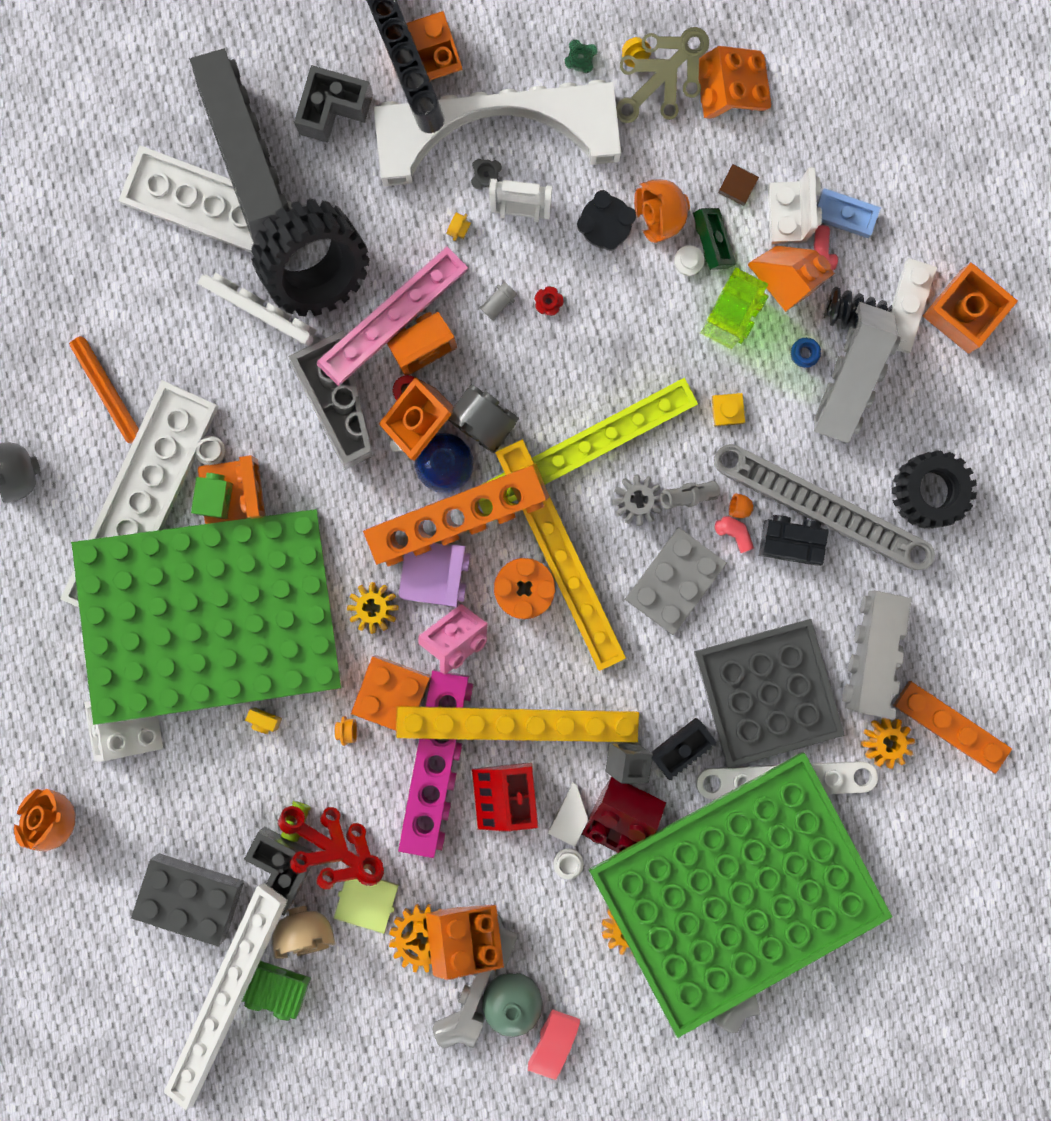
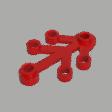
(334, 849)

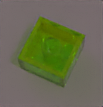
(738, 302)

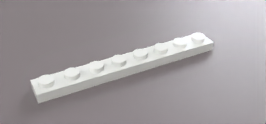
(225, 995)

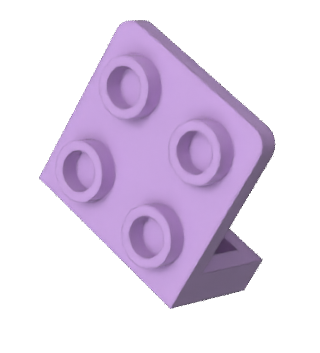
(435, 575)

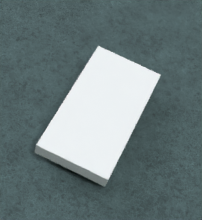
(254, 306)

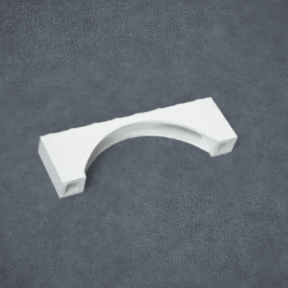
(580, 112)

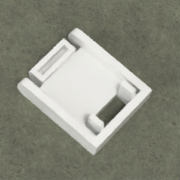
(520, 199)

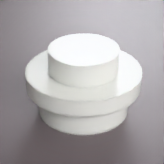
(689, 260)
(210, 450)
(568, 863)

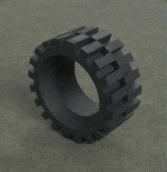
(328, 279)

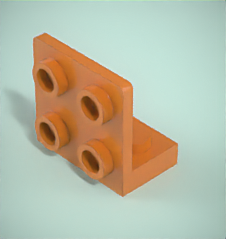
(246, 490)

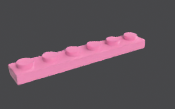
(392, 316)

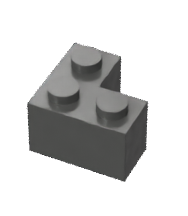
(330, 95)
(274, 855)

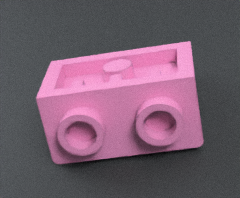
(454, 638)

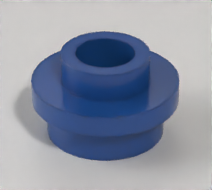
(812, 346)

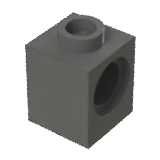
(628, 763)

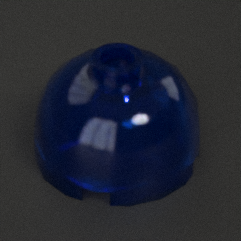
(445, 463)

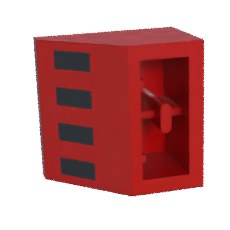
(505, 797)

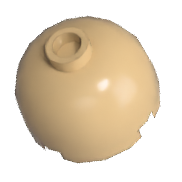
(301, 933)

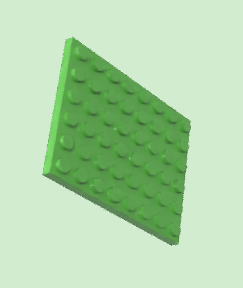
(205, 616)
(740, 894)

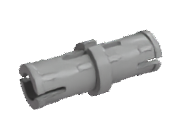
(689, 494)

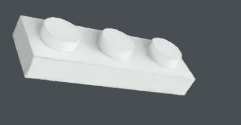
(911, 300)

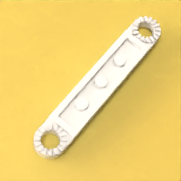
(834, 777)

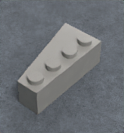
(334, 405)
(877, 654)

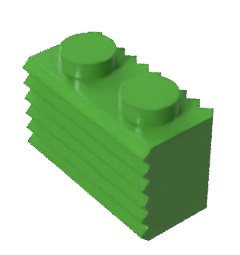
(276, 991)

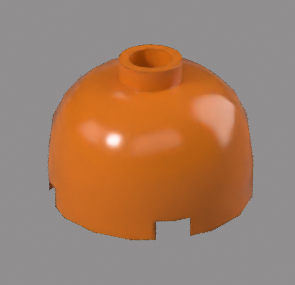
(662, 207)
(45, 820)

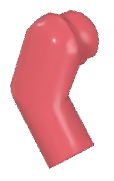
(821, 245)

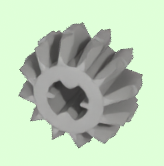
(631, 508)

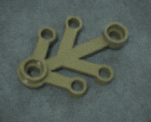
(665, 71)

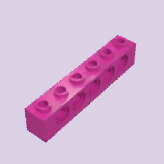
(413, 838)

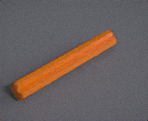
(104, 388)

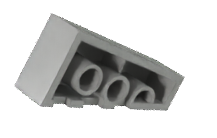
(857, 373)

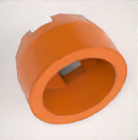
(740, 506)

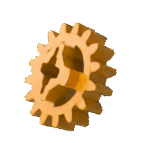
(409, 940)

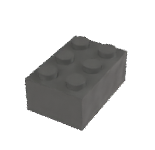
(187, 899)

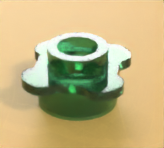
(584, 64)

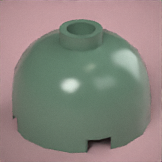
(512, 1004)

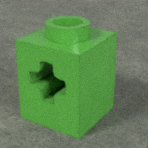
(212, 496)

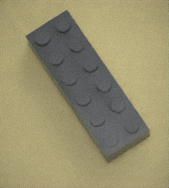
(239, 139)

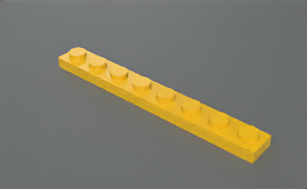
(566, 567)
(516, 724)

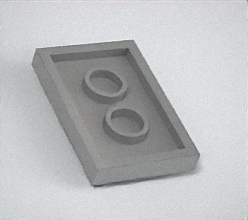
(675, 581)

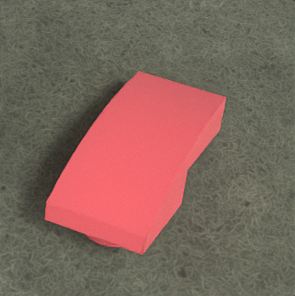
(554, 1044)

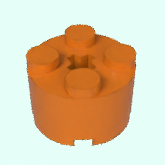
(523, 606)

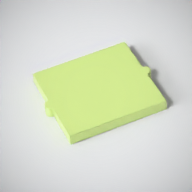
(366, 904)

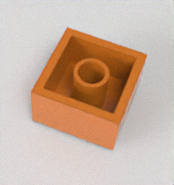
(970, 308)
(385, 688)

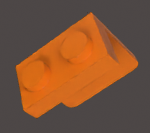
(733, 80)

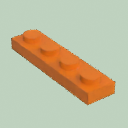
(952, 727)

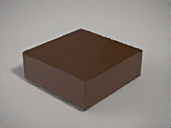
(738, 185)

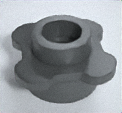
(480, 167)

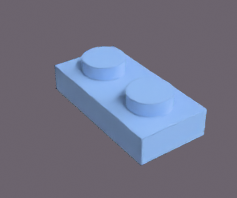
(848, 213)

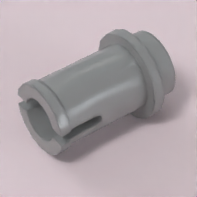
(498, 301)

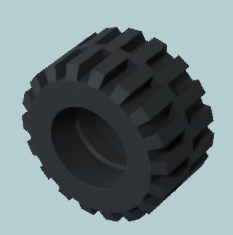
(958, 486)

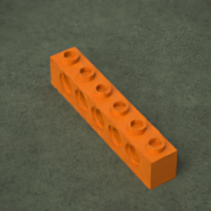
(382, 536)

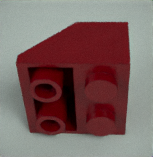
(623, 816)

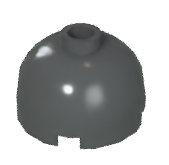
(16, 472)

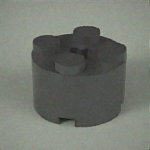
(482, 418)

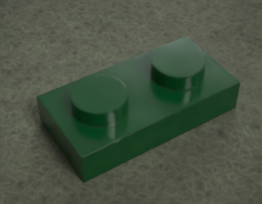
(714, 238)

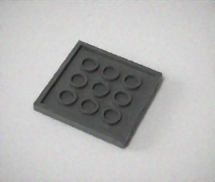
(769, 693)

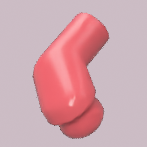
(736, 529)

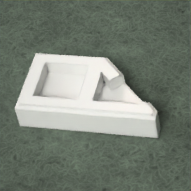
(570, 818)

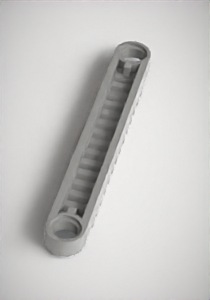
(824, 507)

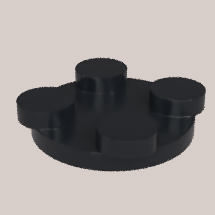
(606, 221)

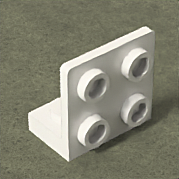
(794, 209)
(123, 737)

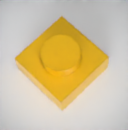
(728, 409)
(262, 720)

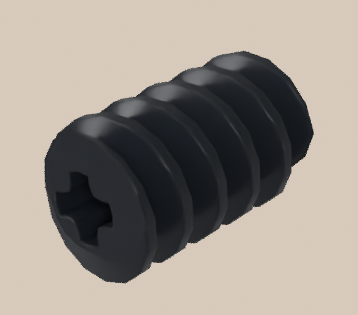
(845, 308)

